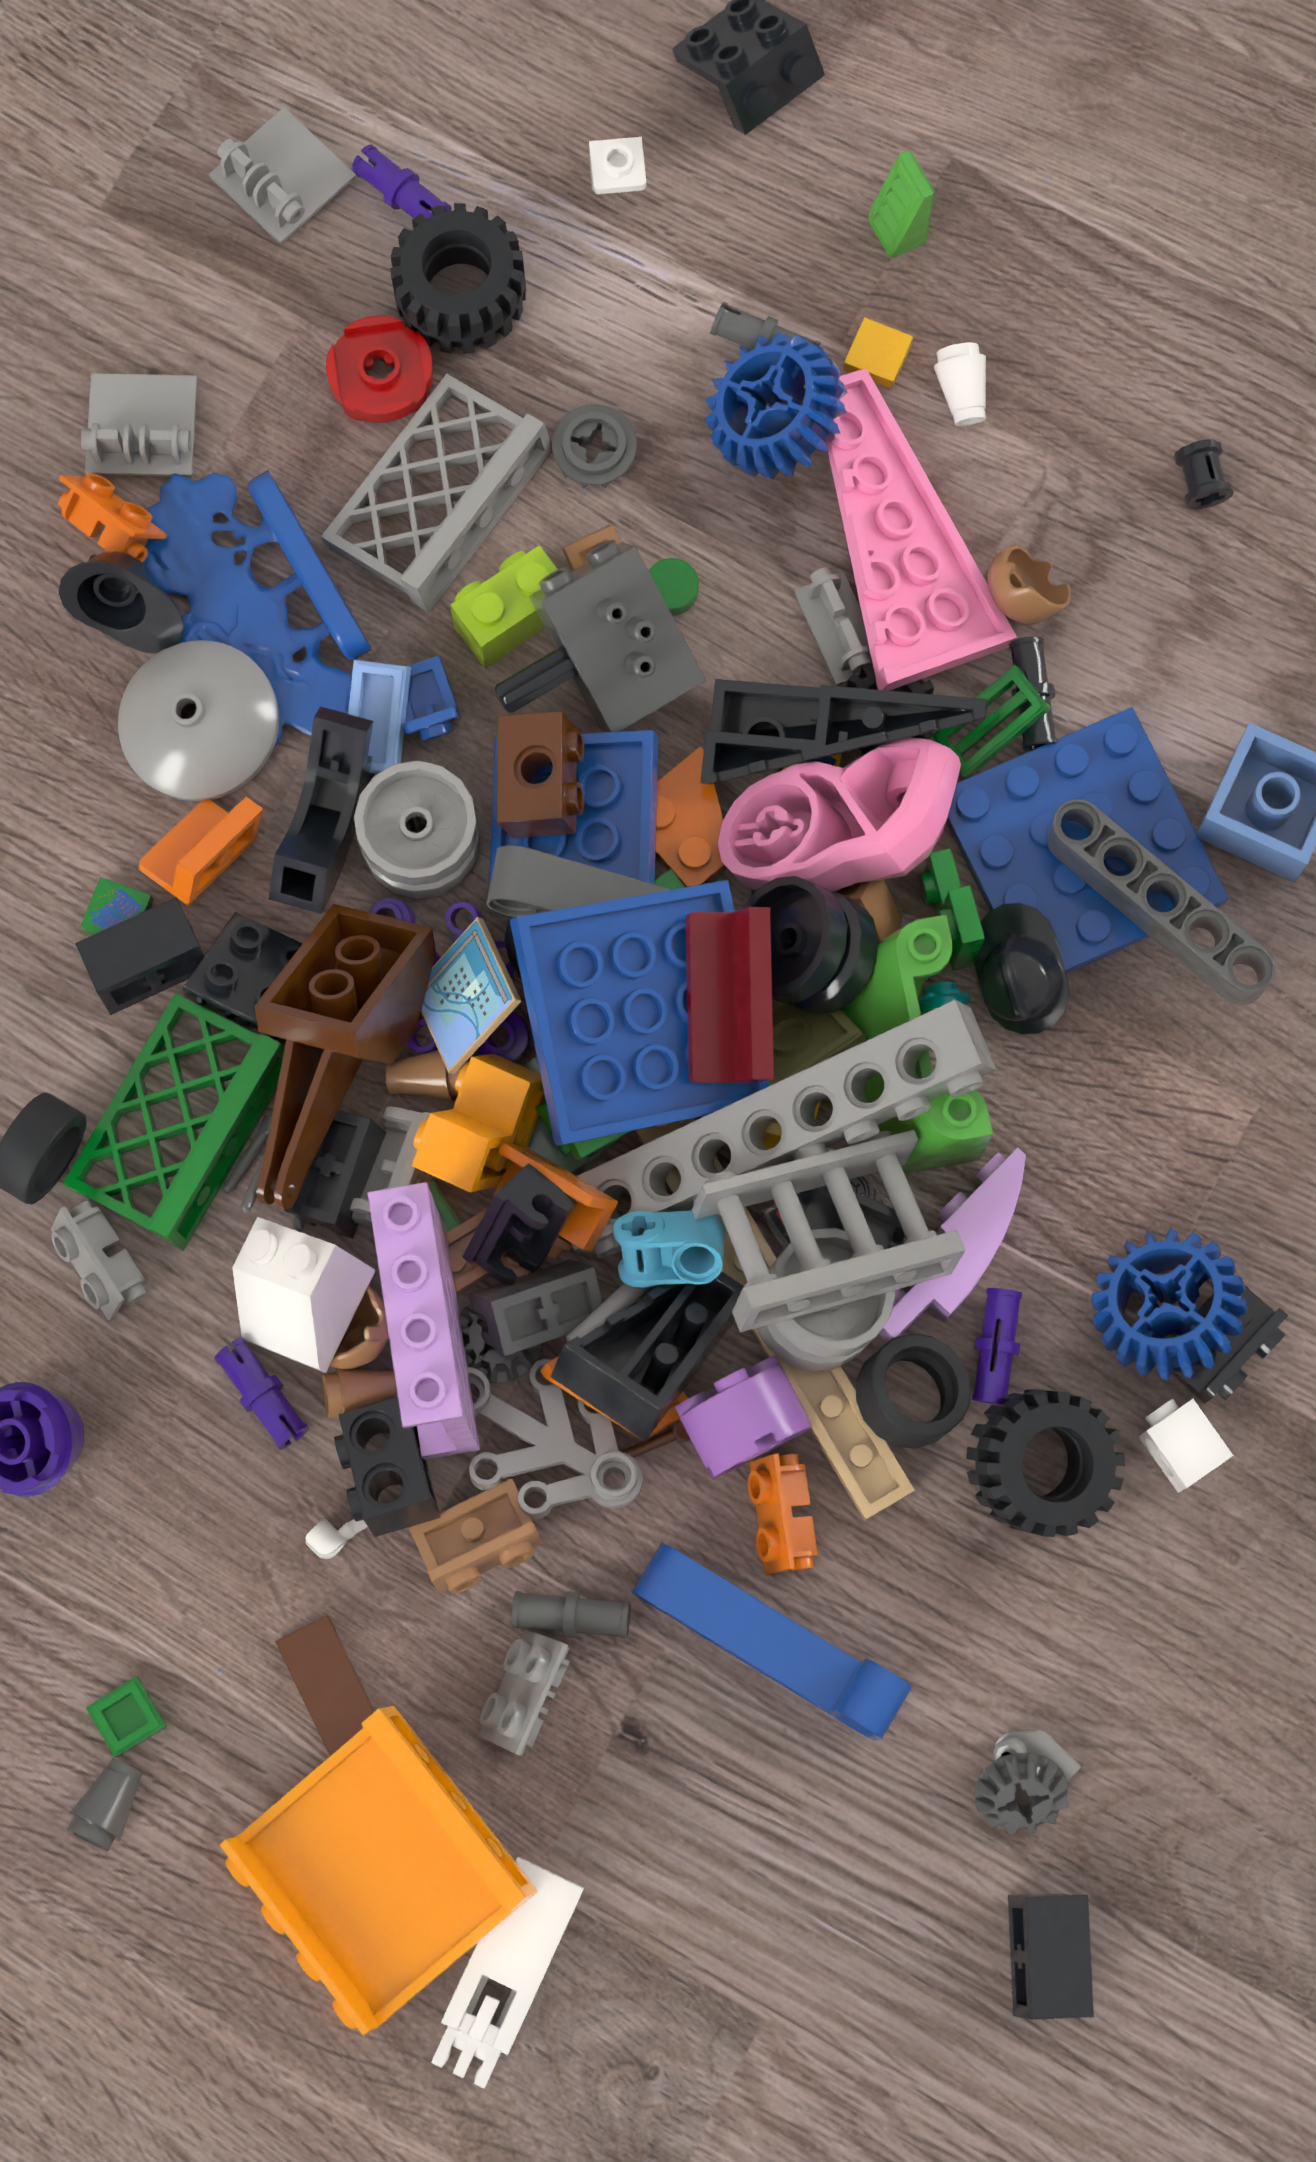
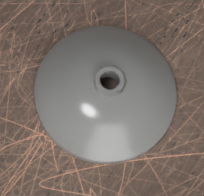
(223, 740)

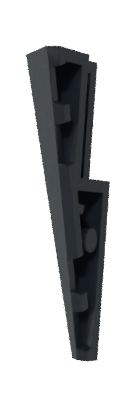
(782, 725)

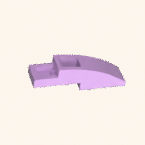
(981, 1226)

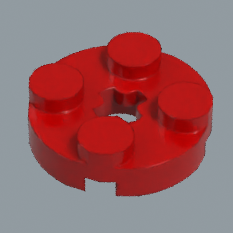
(385, 398)

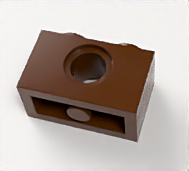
(524, 747)

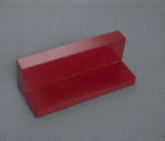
(729, 996)

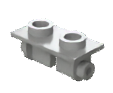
(835, 623)
(83, 1242)

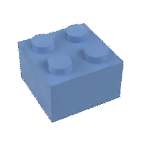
(1265, 804)

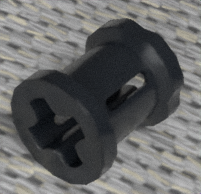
(1203, 474)

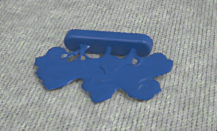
(235, 608)

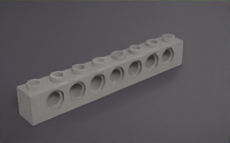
(741, 1125)

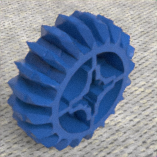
(770, 377)
(1190, 1268)

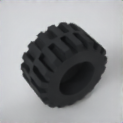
(451, 240)
(1088, 1473)

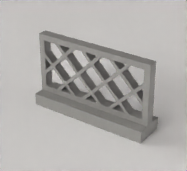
(478, 506)

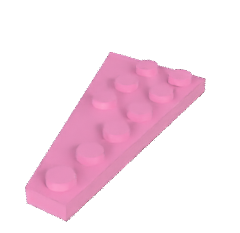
(911, 568)

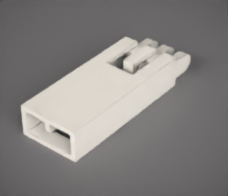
(516, 1957)

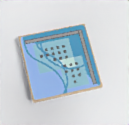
(468, 995)

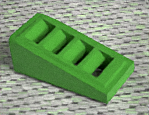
(903, 207)

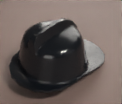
(120, 600)
(1021, 969)

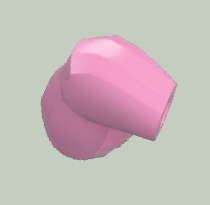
(844, 822)

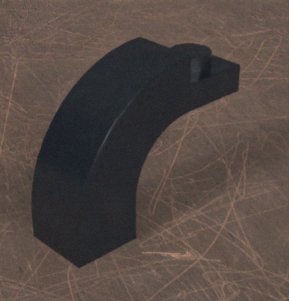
(324, 822)

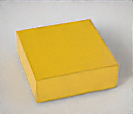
(879, 351)

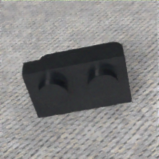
(754, 58)

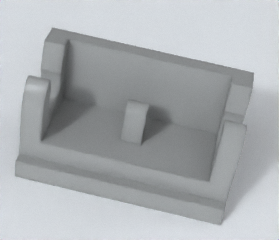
(394, 1161)

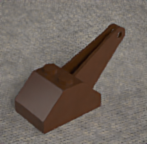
(338, 1001)

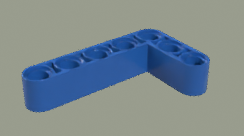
(845, 1688)

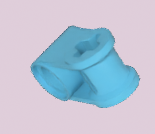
(672, 1248)

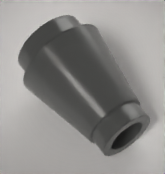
(105, 1806)

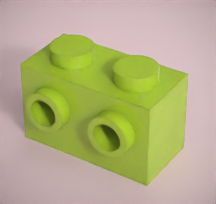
(498, 612)

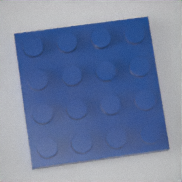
(1005, 818)
(613, 1012)

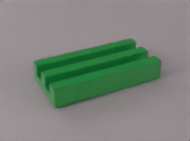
(1009, 733)

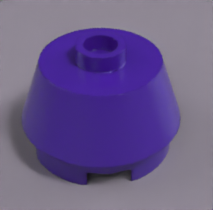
(37, 1438)

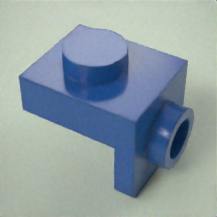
(430, 700)

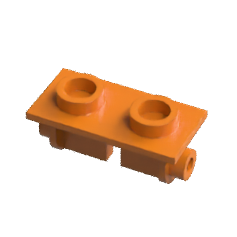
(93, 504)
(774, 1488)

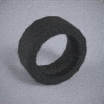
(39, 1147)
(940, 1364)

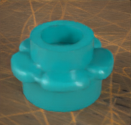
(941, 994)

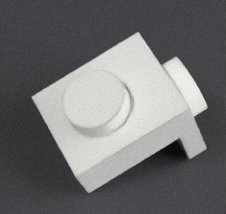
(617, 165)

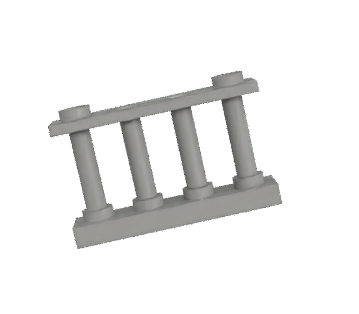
(819, 1282)

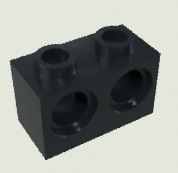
(393, 1464)

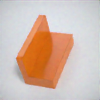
(201, 847)
(592, 1205)

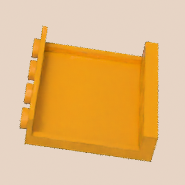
(377, 1871)

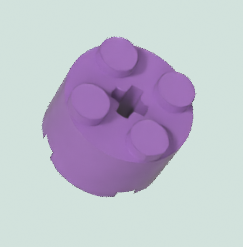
(743, 1417)

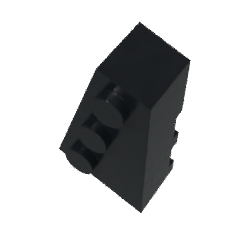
(649, 1352)

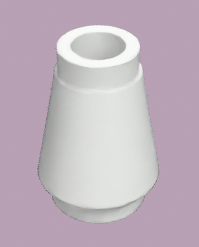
(963, 381)

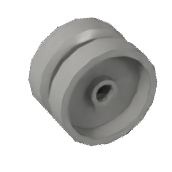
(411, 798)
(830, 1335)

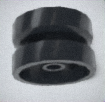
(818, 944)

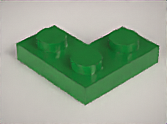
(943, 889)

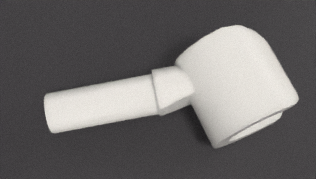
(328, 1541)

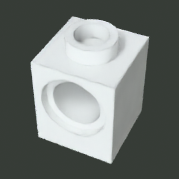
(1184, 1443)

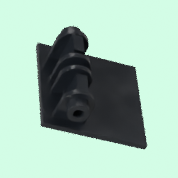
(241, 968)

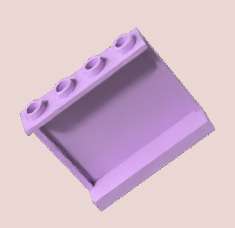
(423, 1320)

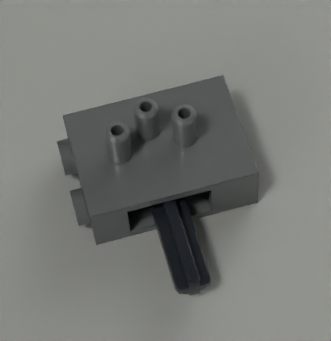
(609, 638)

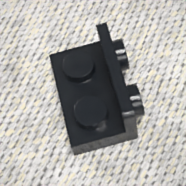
(1258, 1336)

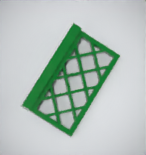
(211, 1152)

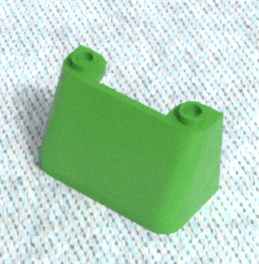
(954, 1127)

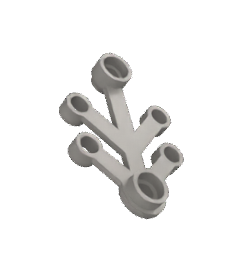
(552, 1447)

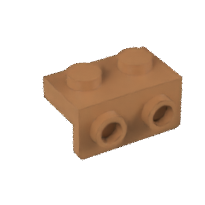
(476, 1538)

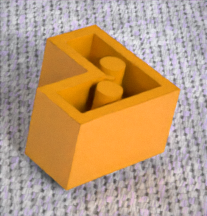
(491, 1108)

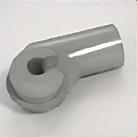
(1039, 1743)

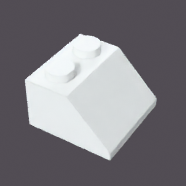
(296, 1293)

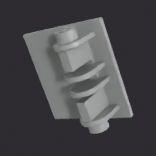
(280, 174)
(140, 425)
(512, 1712)

